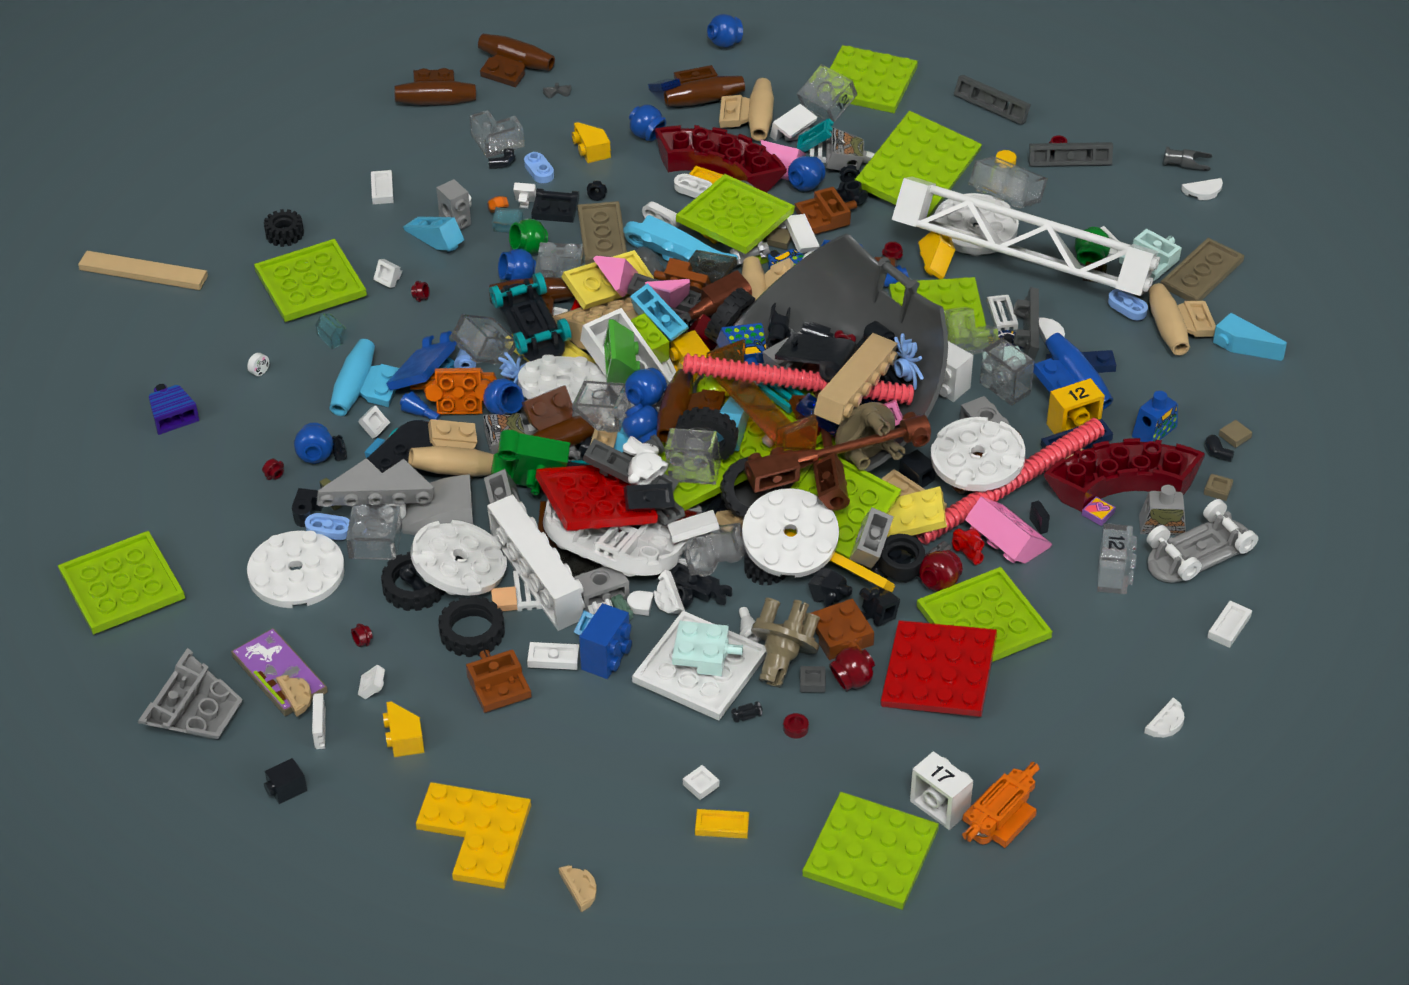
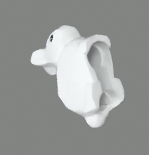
(645, 464)

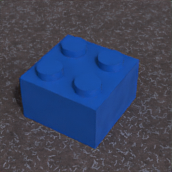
(605, 641)

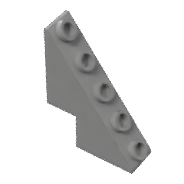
(367, 485)

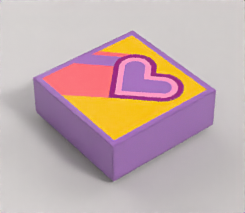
(1098, 511)

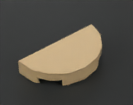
(296, 692)
(580, 885)

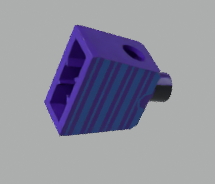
(172, 408)

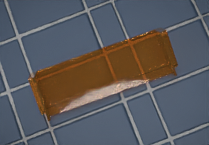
(771, 420)

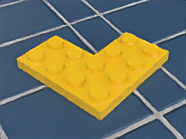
(488, 823)

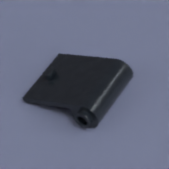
(826, 351)

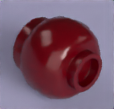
(940, 570)
(852, 668)

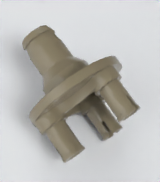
(866, 421)
(785, 639)

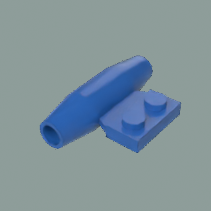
(1067, 367)

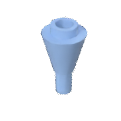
(463, 360)

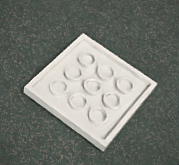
(699, 692)

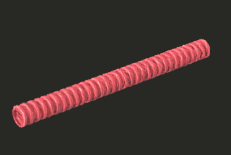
(785, 377)
(1032, 468)

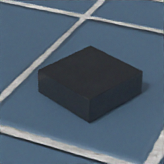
(1039, 517)

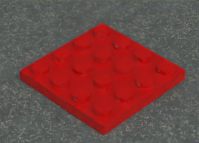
(589, 498)
(939, 668)

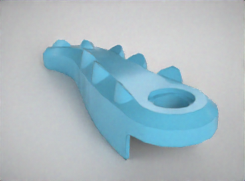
(665, 239)

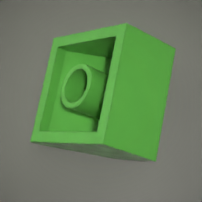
(620, 352)

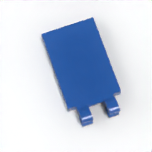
(423, 362)

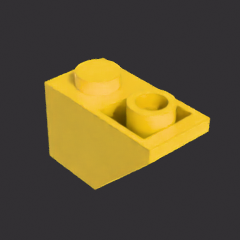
(591, 142)
(937, 253)
(405, 731)

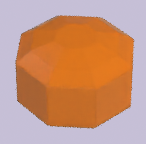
(499, 201)

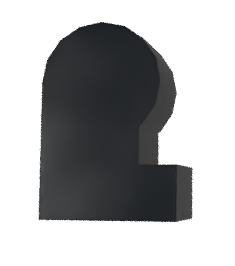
(304, 505)

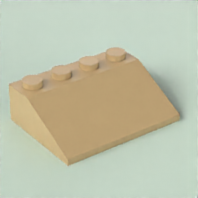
(578, 317)

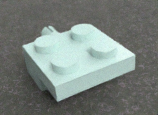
(1167, 250)
(703, 647)

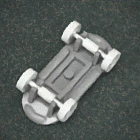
(1200, 547)

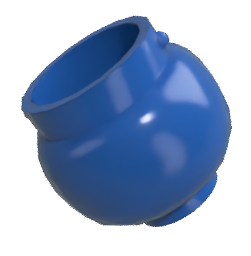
(725, 30)
(645, 121)
(806, 173)
(516, 265)
(645, 386)
(503, 397)
(640, 422)
(313, 443)

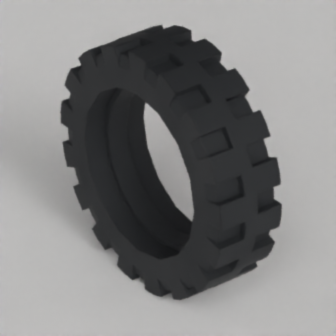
(728, 312)
(714, 420)
(728, 492)
(403, 598)
(471, 607)

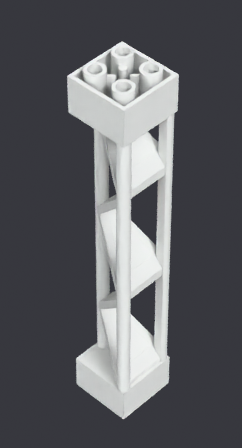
(914, 205)

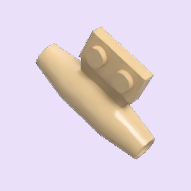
(755, 110)
(760, 281)
(1178, 320)
(451, 451)

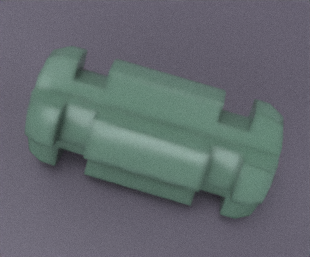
(620, 603)

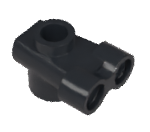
(852, 191)

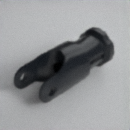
(777, 326)

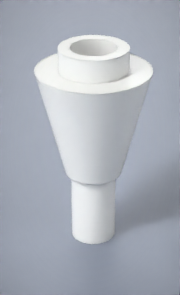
(746, 624)

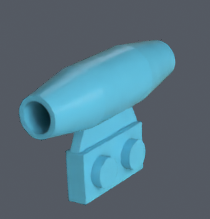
(363, 379)

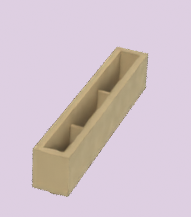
(856, 379)

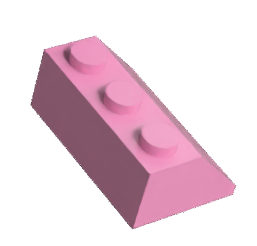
(1006, 531)

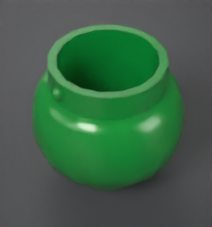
(527, 235)
(1091, 251)

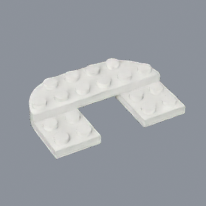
(645, 554)

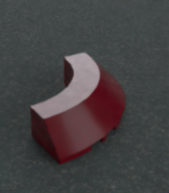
(719, 152)
(1122, 468)

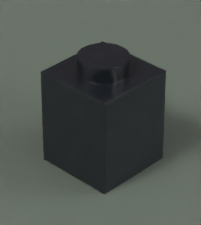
(917, 468)
(285, 781)

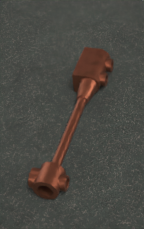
(715, 293)
(784, 466)
(829, 470)

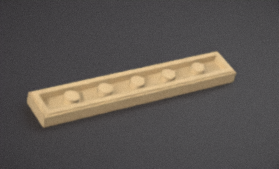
(143, 270)

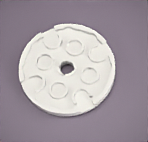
(1004, 226)
(555, 371)
(958, 466)
(435, 555)
(785, 555)
(316, 580)

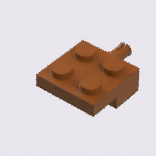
(826, 210)
(680, 270)
(843, 627)
(497, 680)

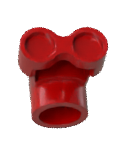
(969, 543)

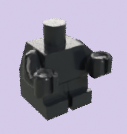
(828, 587)
(879, 605)

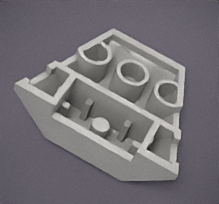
(450, 502)
(193, 701)

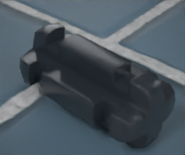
(339, 448)
(746, 711)

